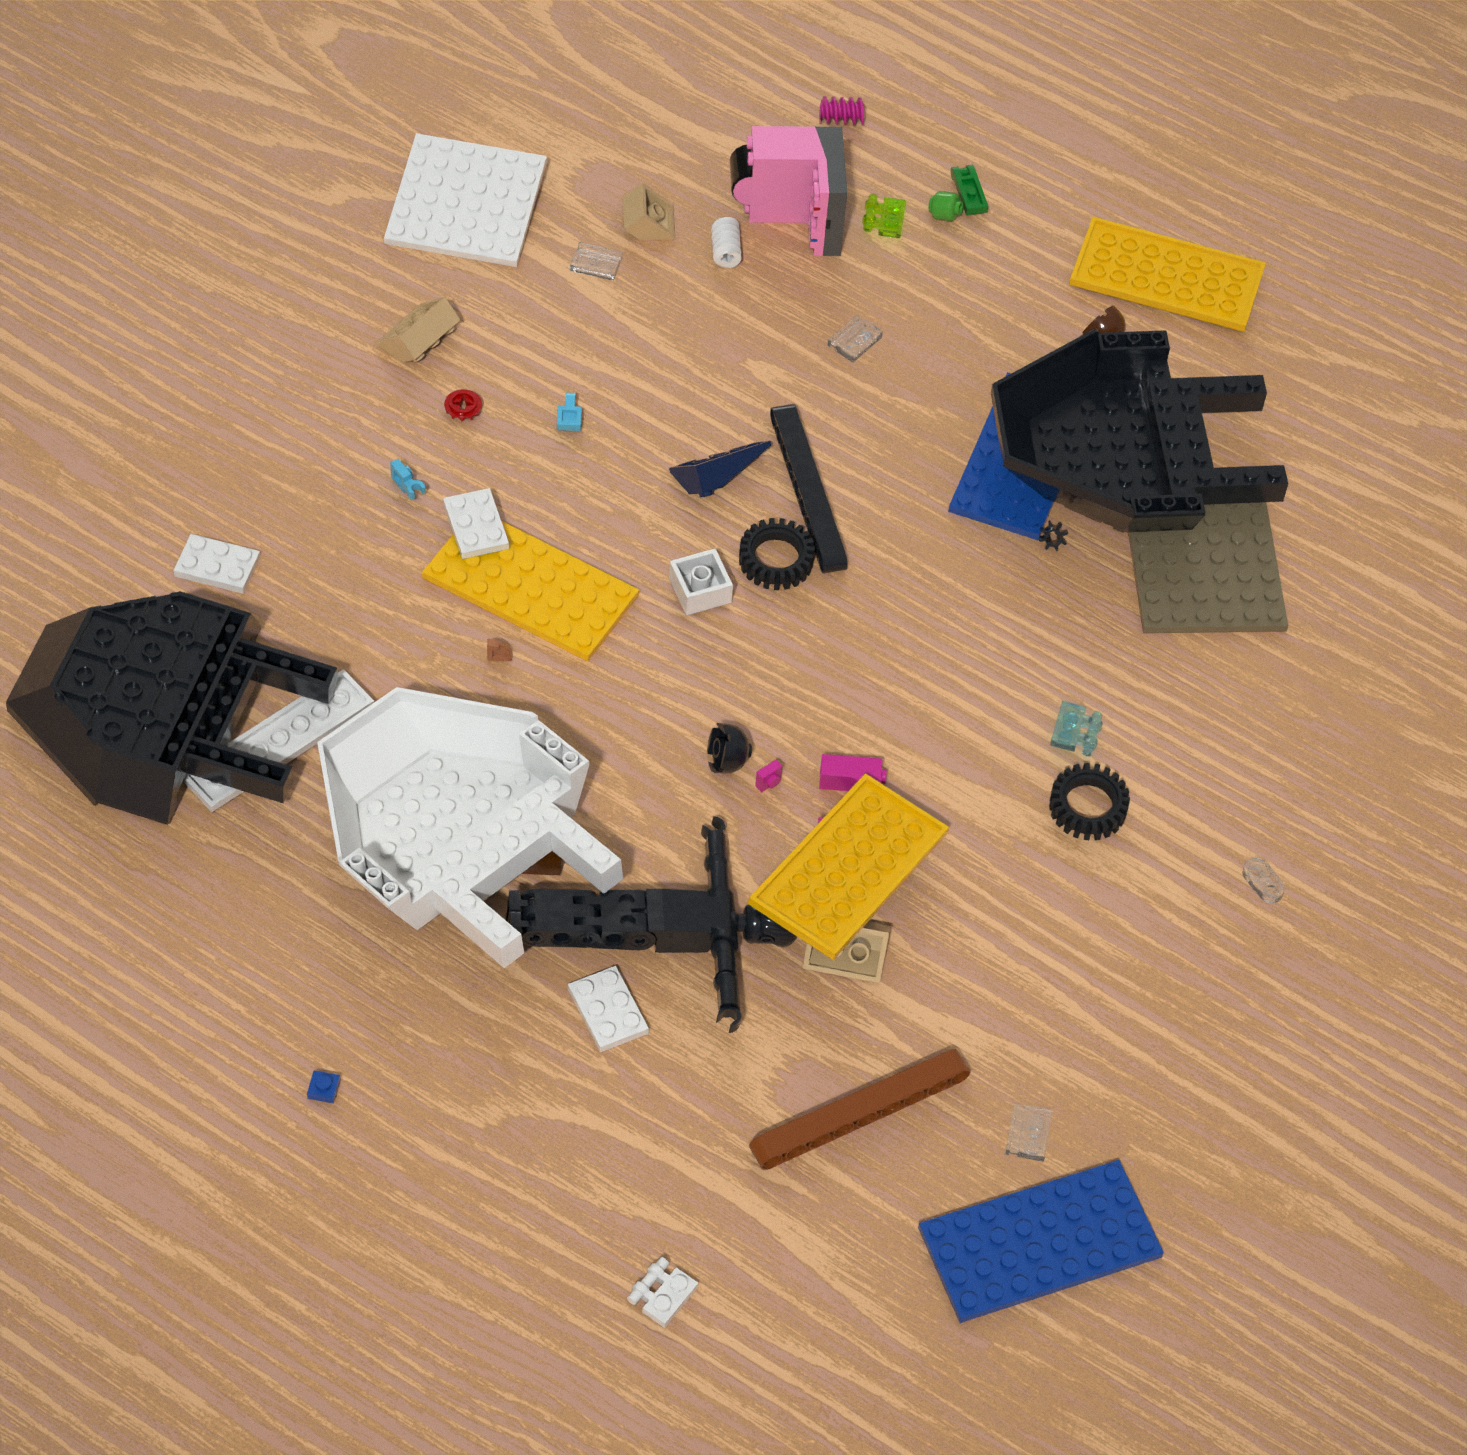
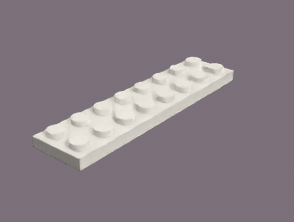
(288, 734)

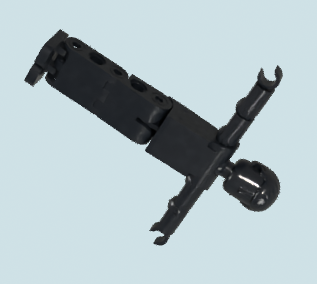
(664, 917)

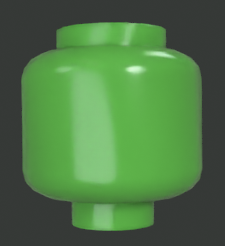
(945, 206)

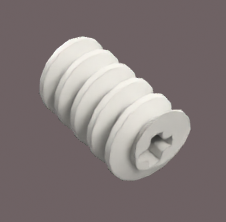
(726, 242)

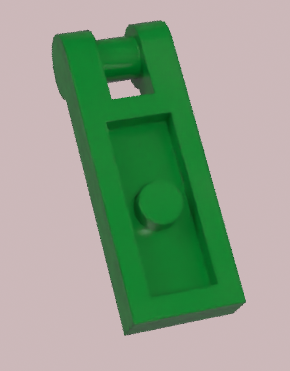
(969, 189)

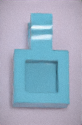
(569, 415)
(403, 477)

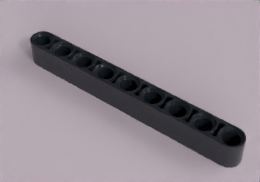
(808, 488)

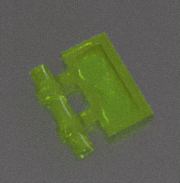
(891, 219)

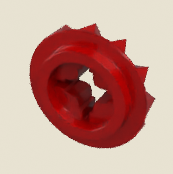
(455, 399)

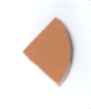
(498, 651)

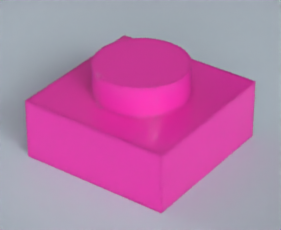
(768, 776)

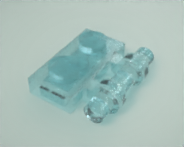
(1068, 727)

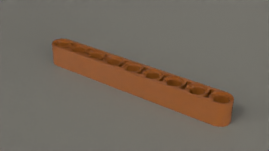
(859, 1109)

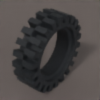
(762, 573)
(1090, 777)

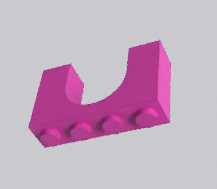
(844, 772)

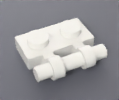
(670, 1296)

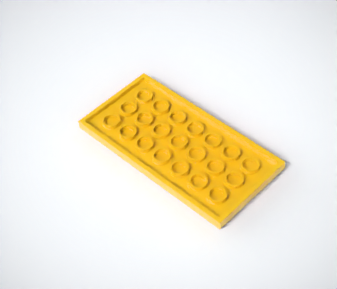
(1167, 274)
(537, 590)
(848, 866)

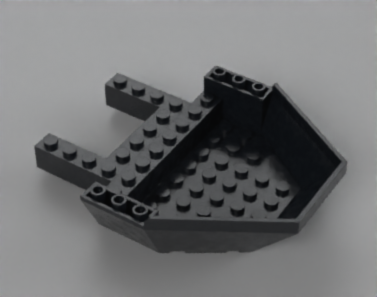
(1121, 437)
(152, 693)

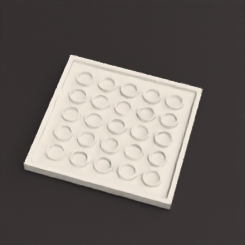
(465, 200)

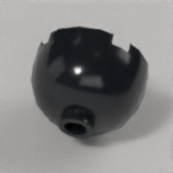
(729, 748)

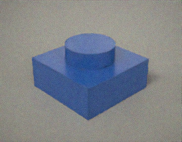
(323, 1086)

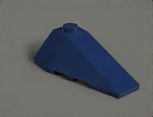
(713, 472)

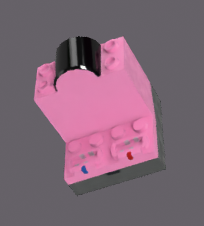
(794, 178)

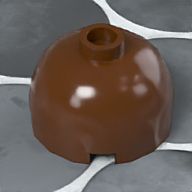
(1111, 322)

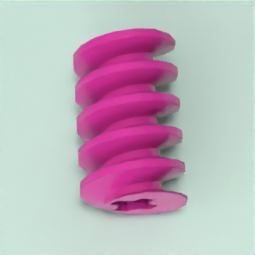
(841, 110)

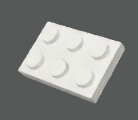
(475, 523)
(217, 563)
(608, 1009)

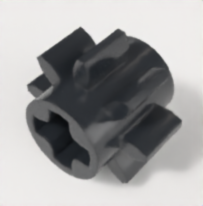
(1046, 537)

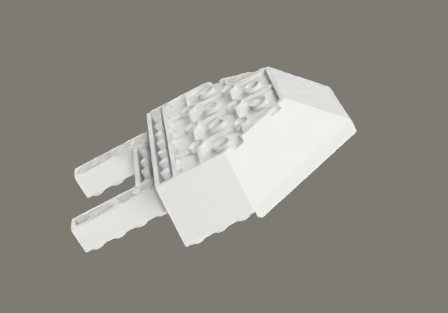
(452, 803)

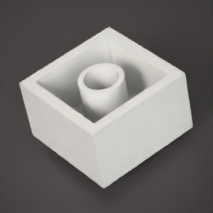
(700, 581)

